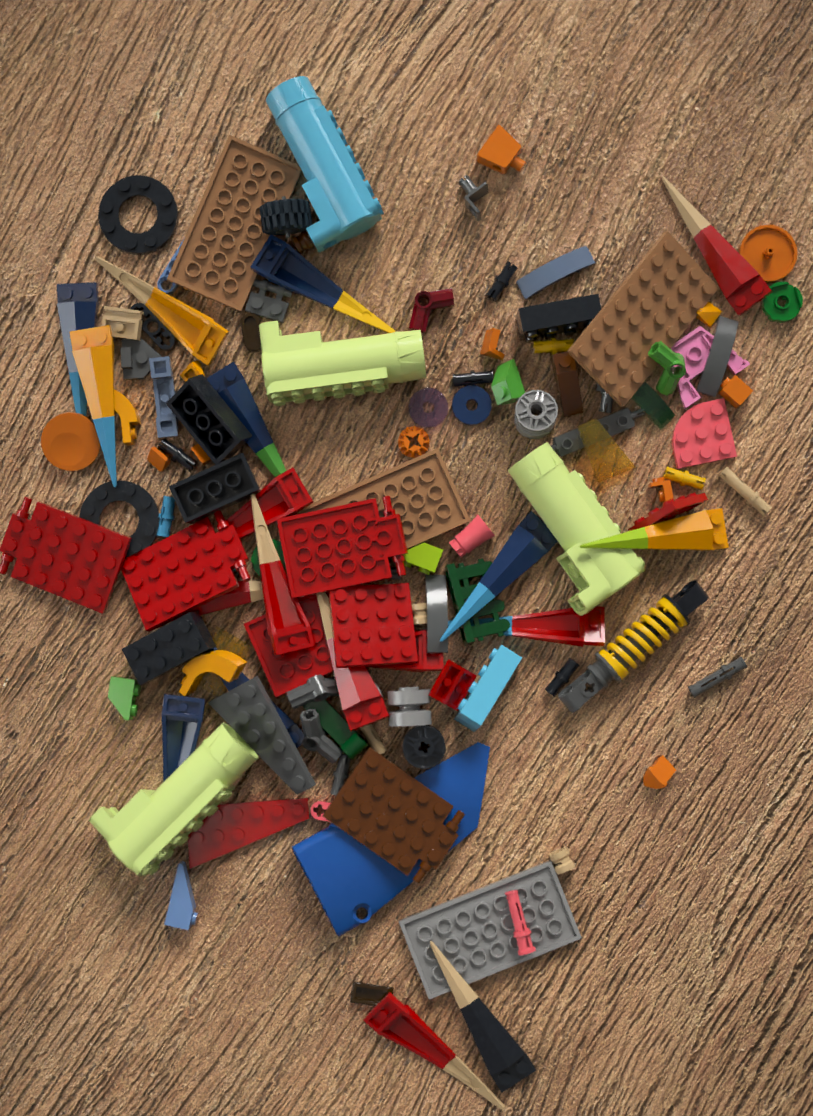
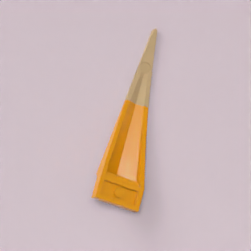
(191, 327)

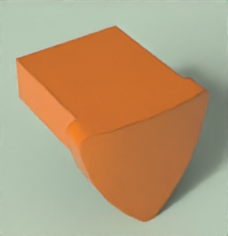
(490, 344)
(659, 773)

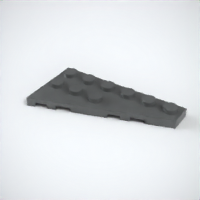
(260, 726)

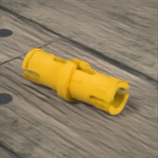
(552, 346)
(684, 478)

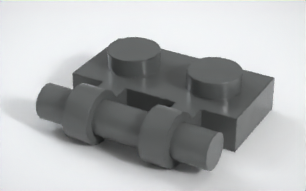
(266, 306)

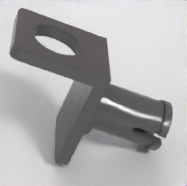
(474, 194)
(606, 399)

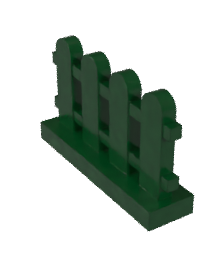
(459, 594)

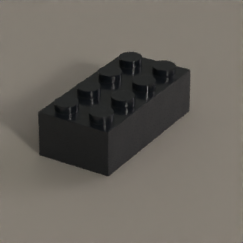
(556, 317)
(209, 419)
(215, 489)
(168, 647)

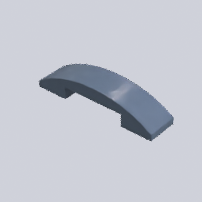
(555, 271)
(163, 391)

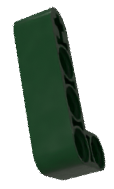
(350, 742)

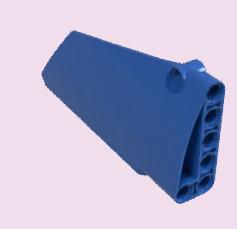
(353, 877)

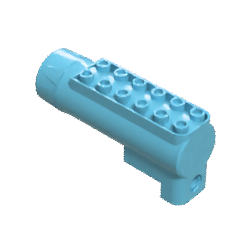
(333, 180)

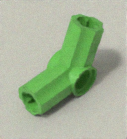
(667, 359)

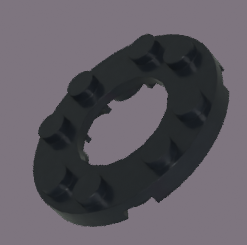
(144, 242)
(136, 496)

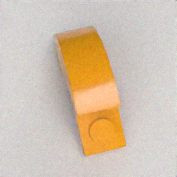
(128, 416)
(217, 661)

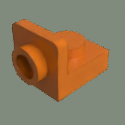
(665, 492)

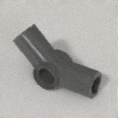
(316, 689)
(315, 736)

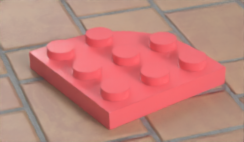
(703, 435)

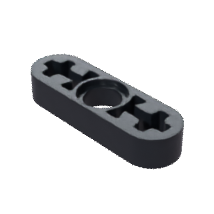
(152, 335)

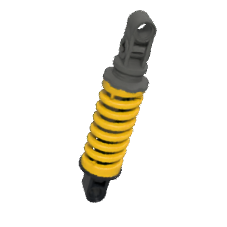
(614, 663)

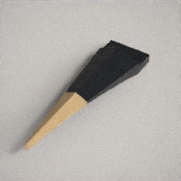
(500, 1051)

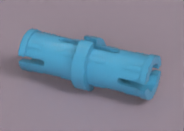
(166, 516)

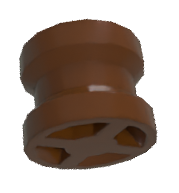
(302, 242)

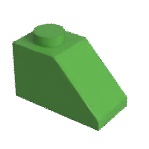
(507, 383)

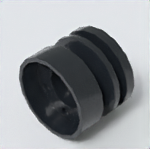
(413, 740)

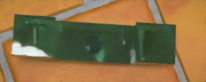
(653, 405)

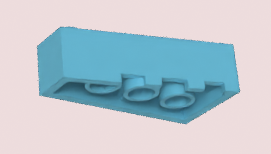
(488, 688)

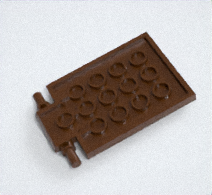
(394, 815)

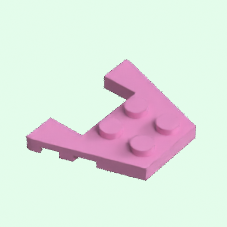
(695, 351)

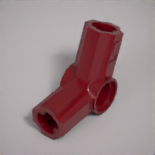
(437, 300)

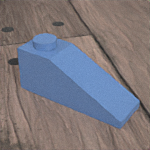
(182, 904)

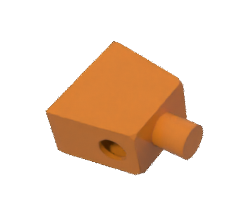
(501, 152)

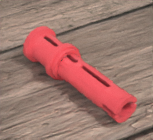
(521, 931)

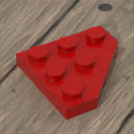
(670, 510)

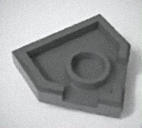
(135, 359)

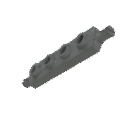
(613, 424)

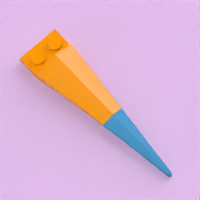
(95, 364)

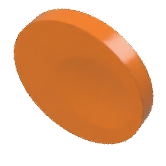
(769, 252)
(70, 441)

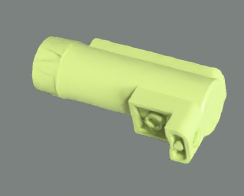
(307, 368)
(576, 519)
(163, 818)

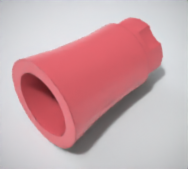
(471, 536)

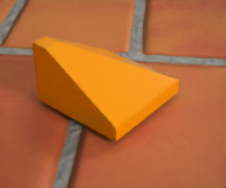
(708, 314)
(192, 370)

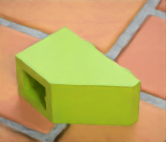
(424, 557)

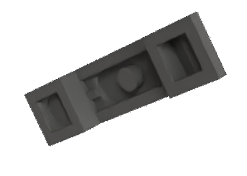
(718, 356)
(436, 613)

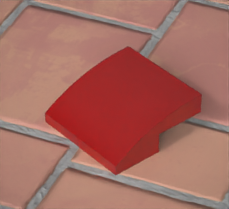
(452, 685)

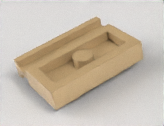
(123, 322)

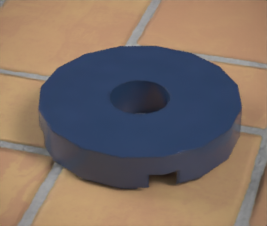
(467, 394)

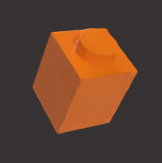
(734, 391)

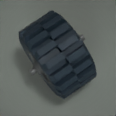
(285, 216)

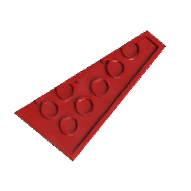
(242, 824)

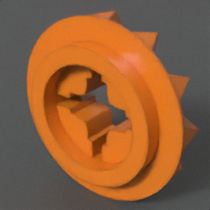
(404, 443)

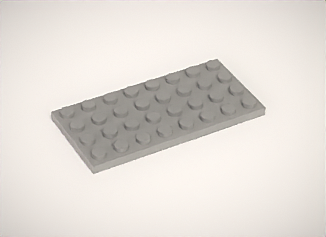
(479, 930)

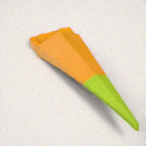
(694, 531)

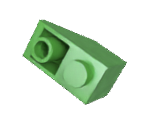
(123, 696)

